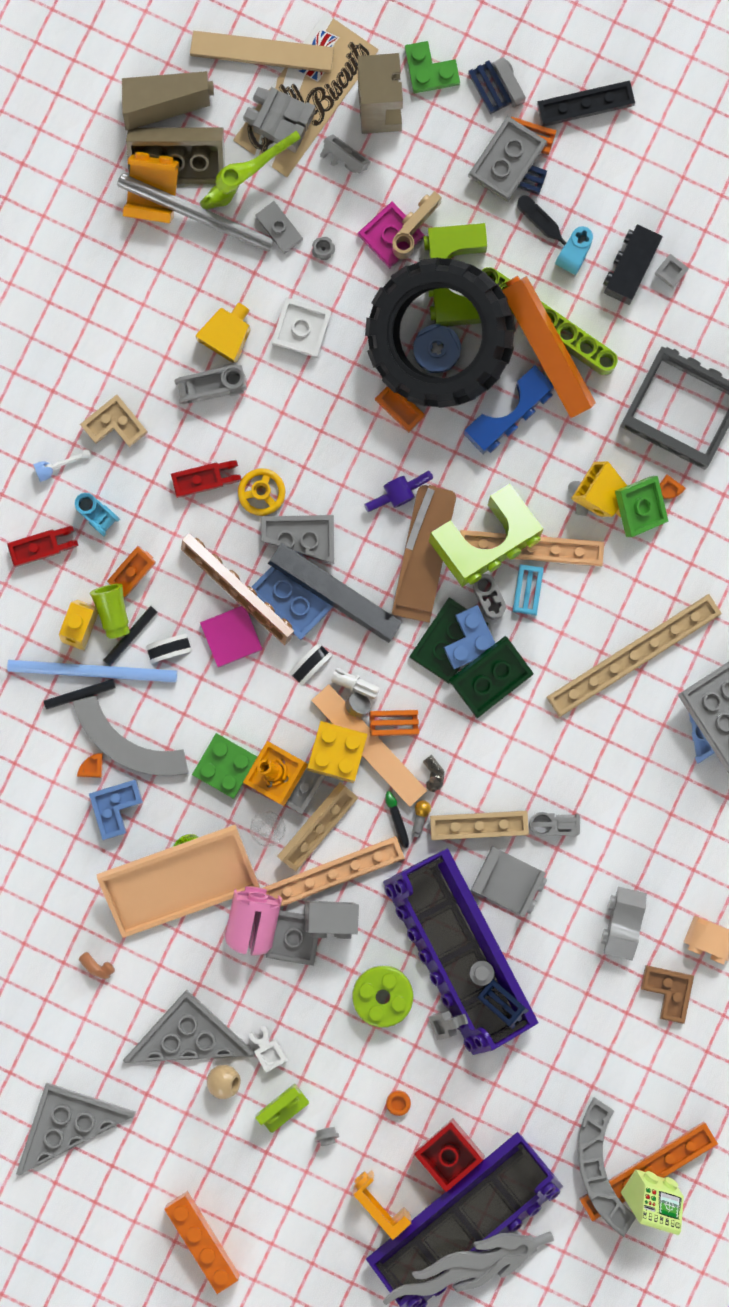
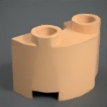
(709, 938)

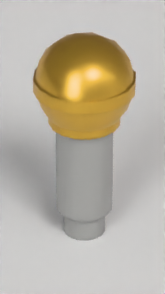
(422, 809)

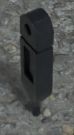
(539, 218)

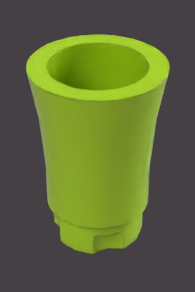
(111, 609)

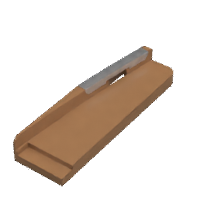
(420, 561)

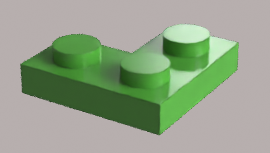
(426, 75)

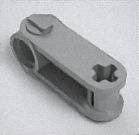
(211, 384)

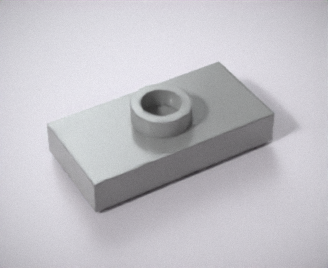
(279, 227)

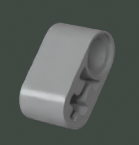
(498, 599)

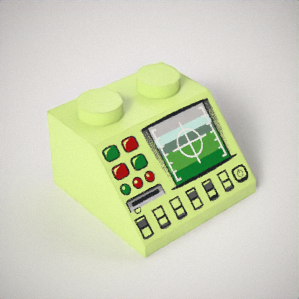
(655, 1201)

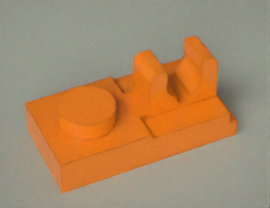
(132, 570)

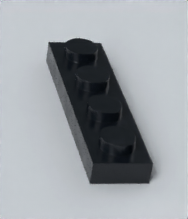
(586, 103)

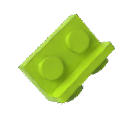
(282, 1108)

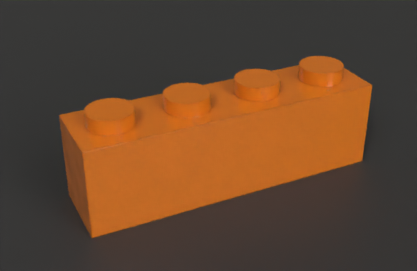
(202, 1242)

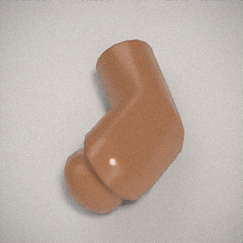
(95, 969)

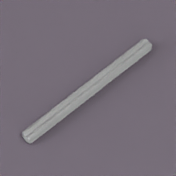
(195, 212)

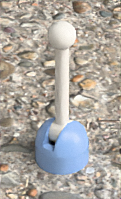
(45, 470)

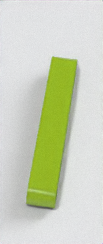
(579, 336)

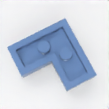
(475, 641)
(108, 804)

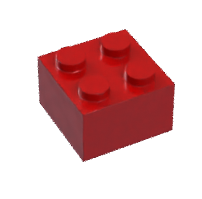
(449, 1155)

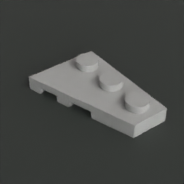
(303, 534)

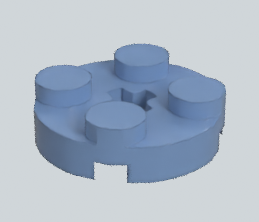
(441, 336)

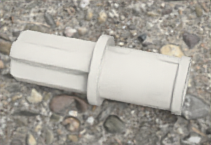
(355, 684)

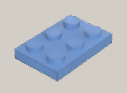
(291, 601)

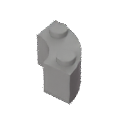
(624, 923)

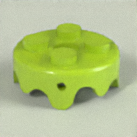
(377, 979)

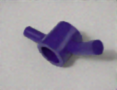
(398, 491)

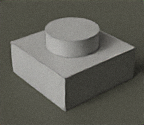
(671, 271)

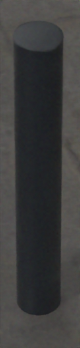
(127, 639)
(79, 694)

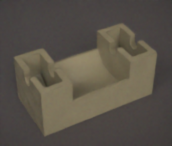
(380, 93)

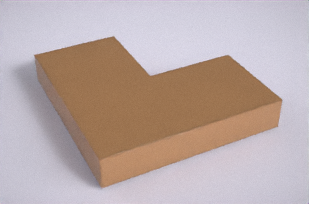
(676, 991)

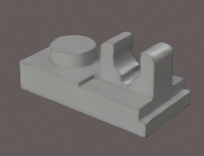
(341, 151)

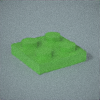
(641, 506)
(224, 765)

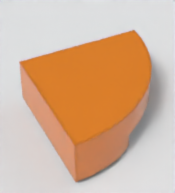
(670, 488)
(92, 766)

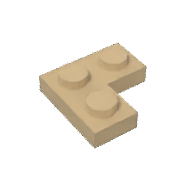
(114, 416)

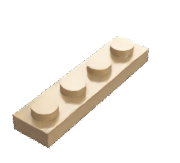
(479, 825)
(317, 827)

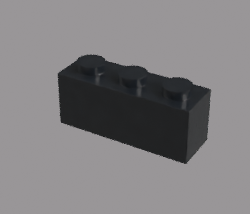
(632, 264)

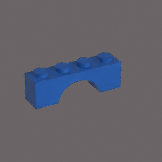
(486, 430)

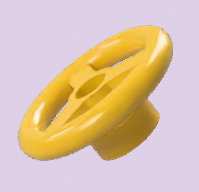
(267, 474)

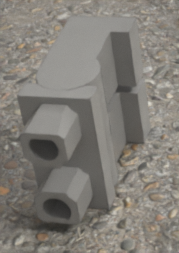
(279, 116)

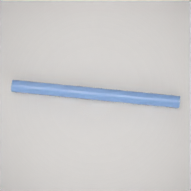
(92, 671)

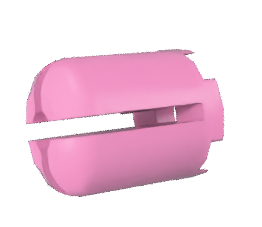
(252, 921)

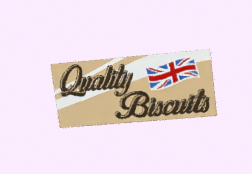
(315, 87)

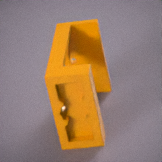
(390, 1225)

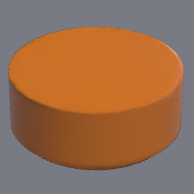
(398, 1103)

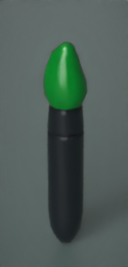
(397, 819)

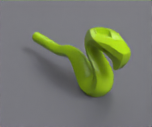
(235, 174)

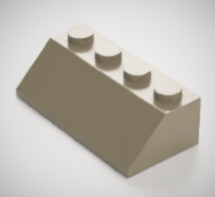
(195, 148)

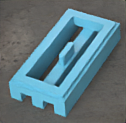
(530, 569)

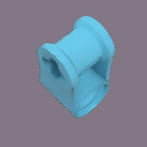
(574, 253)
(96, 514)

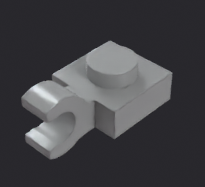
(445, 1026)

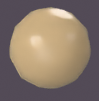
(223, 1081)

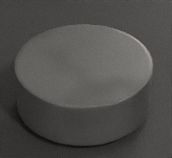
(358, 705)

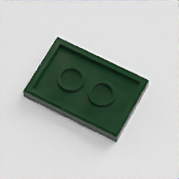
(441, 632)
(491, 677)

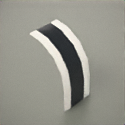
(168, 648)
(310, 663)

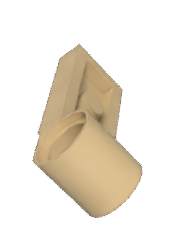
(412, 222)

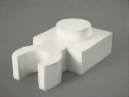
(270, 1052)

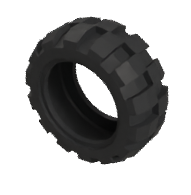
(385, 322)

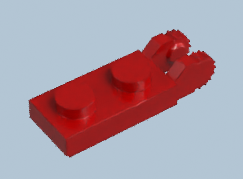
(203, 478)
(39, 546)

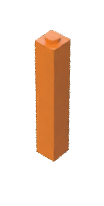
(548, 346)

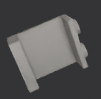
(509, 882)

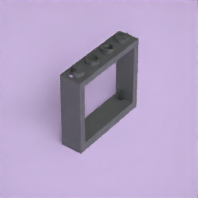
(692, 367)

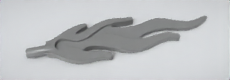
(509, 1254)

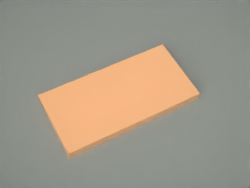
(177, 881)

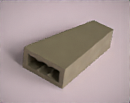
(163, 97)

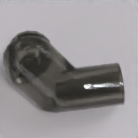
(436, 774)

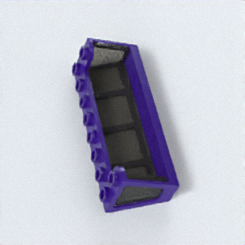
(450, 939)
(482, 1204)

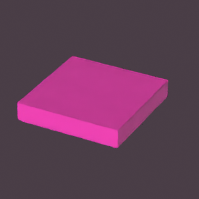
(380, 233)
(231, 636)

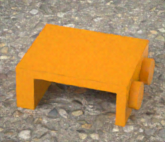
(159, 173)

